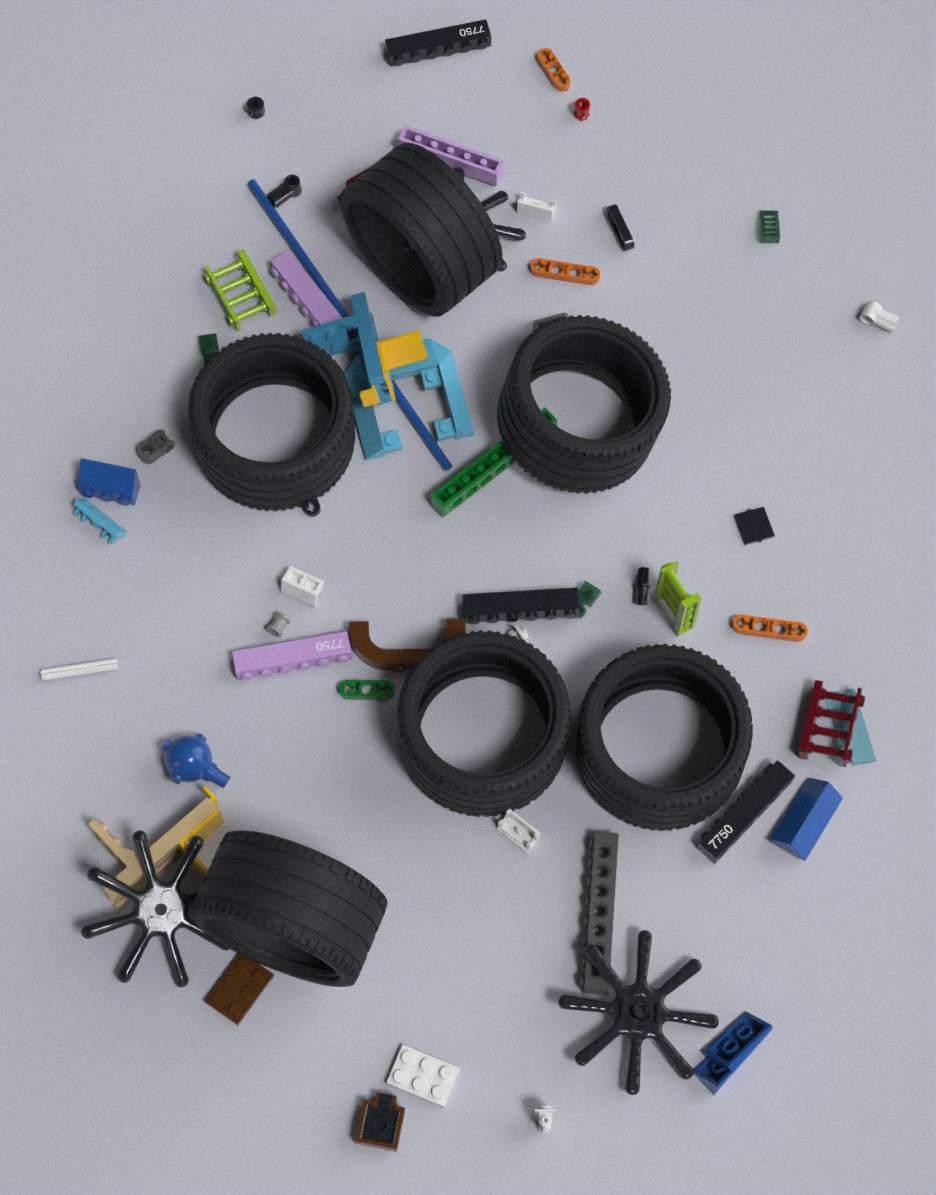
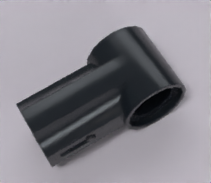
(284, 191)

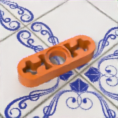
(553, 62)

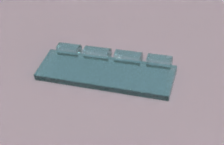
(861, 743)

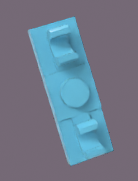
(99, 519)

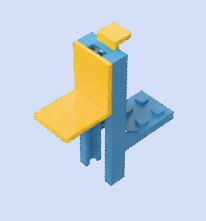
(378, 355)

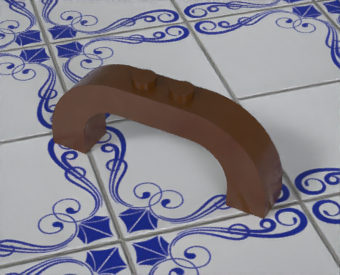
(392, 659)

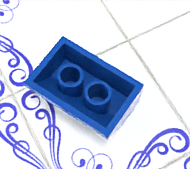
(108, 482)

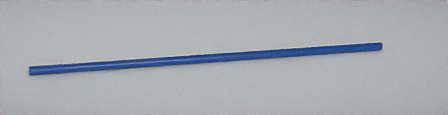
(320, 282)

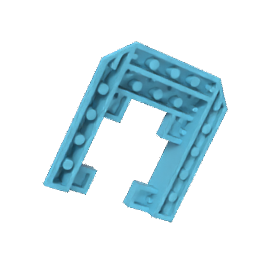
(435, 372)

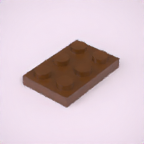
(239, 989)

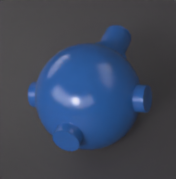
(190, 760)

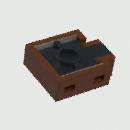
(381, 1123)

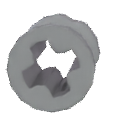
(278, 624)

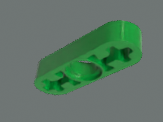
(372, 696)

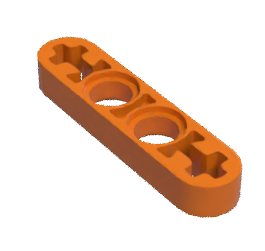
(565, 269)
(769, 624)

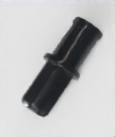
(642, 586)

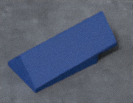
(807, 818)
(731, 1051)

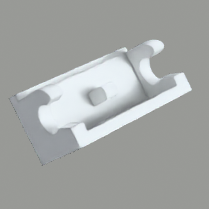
(536, 208)
(302, 586)
(518, 831)

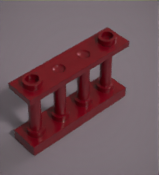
(812, 729)

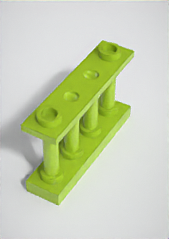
(250, 276)
(682, 605)

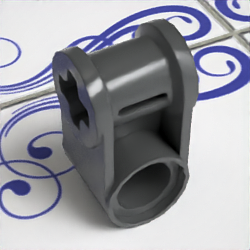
(158, 445)

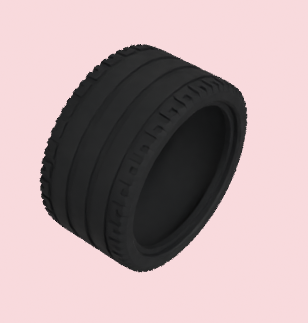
(423, 202)
(605, 352)
(258, 363)
(483, 656)
(677, 671)
(289, 908)

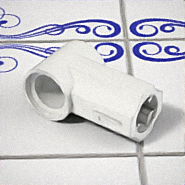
(876, 315)

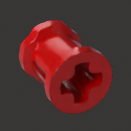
(578, 113)

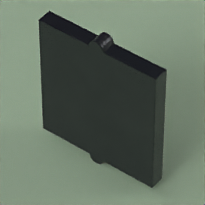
(754, 525)

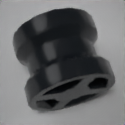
(259, 110)

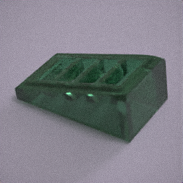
(769, 237)

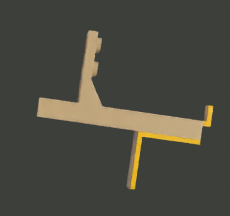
(199, 822)

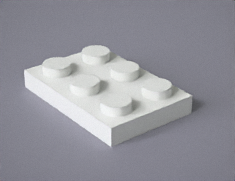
(423, 1076)

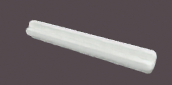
(79, 669)

